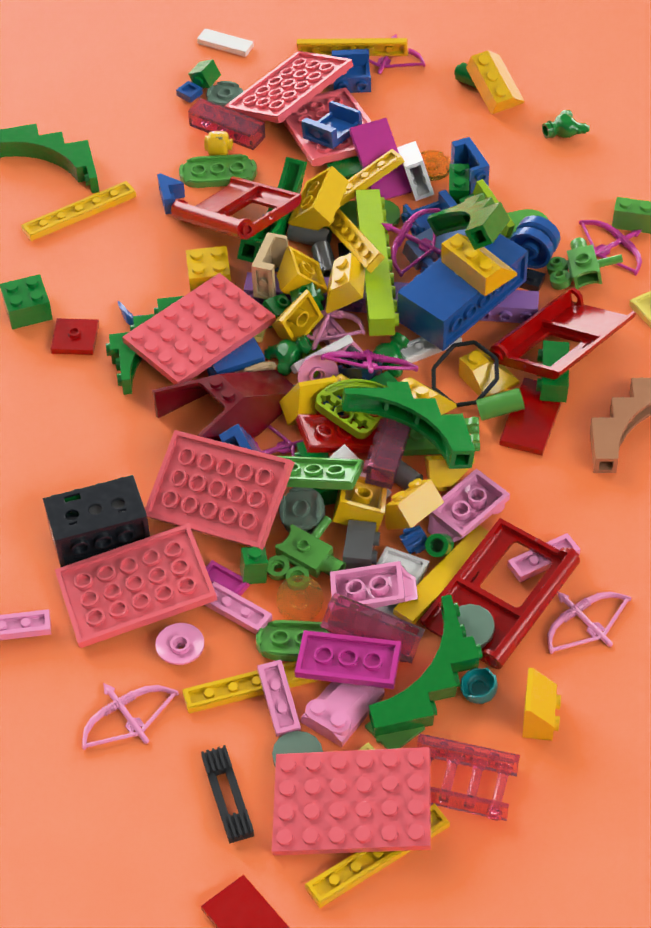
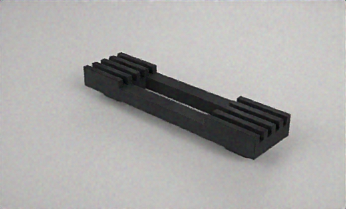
(237, 825)

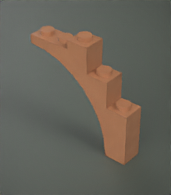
(609, 432)

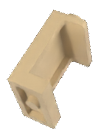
(264, 265)

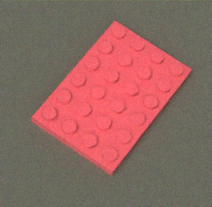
(290, 86)
(315, 110)
(199, 329)
(219, 489)
(135, 585)
(352, 801)

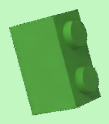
(632, 215)

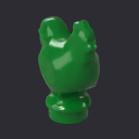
(564, 126)
(393, 349)
(288, 353)

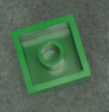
(26, 301)

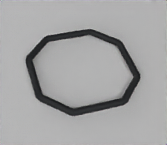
(489, 387)

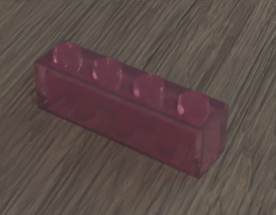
(240, 127)
(386, 454)
(356, 619)

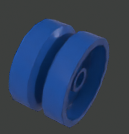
(539, 238)

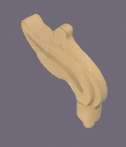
(260, 367)

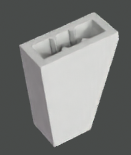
(416, 171)

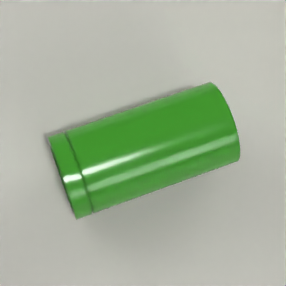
(500, 404)

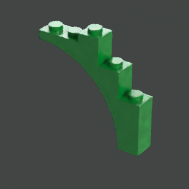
(290, 180)
(477, 215)
(124, 357)
(396, 402)
(416, 704)

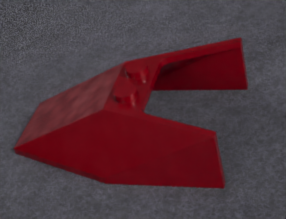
(246, 397)

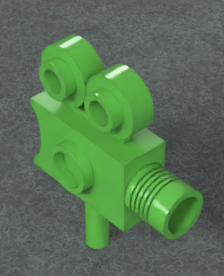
(581, 264)
(304, 552)

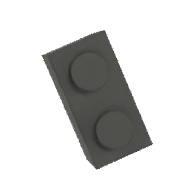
(360, 544)

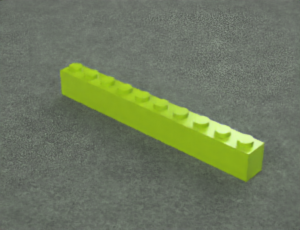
(379, 293)

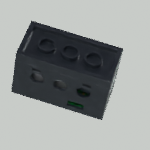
(96, 519)

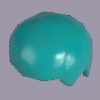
(479, 685)

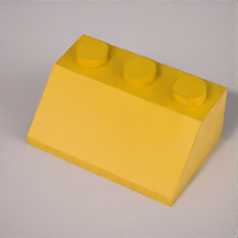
(493, 82)
(320, 200)
(476, 267)

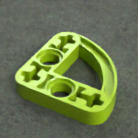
(361, 419)

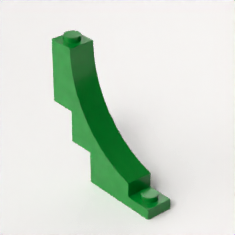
(73, 156)

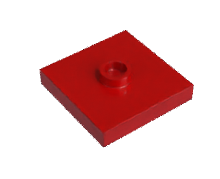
(75, 336)

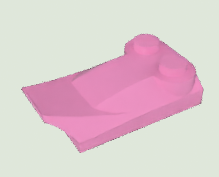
(467, 506)
(375, 584)
(340, 710)

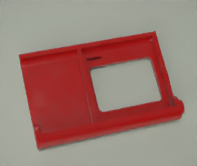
(216, 210)
(564, 320)
(509, 621)

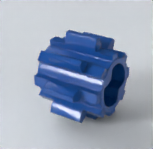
(413, 539)

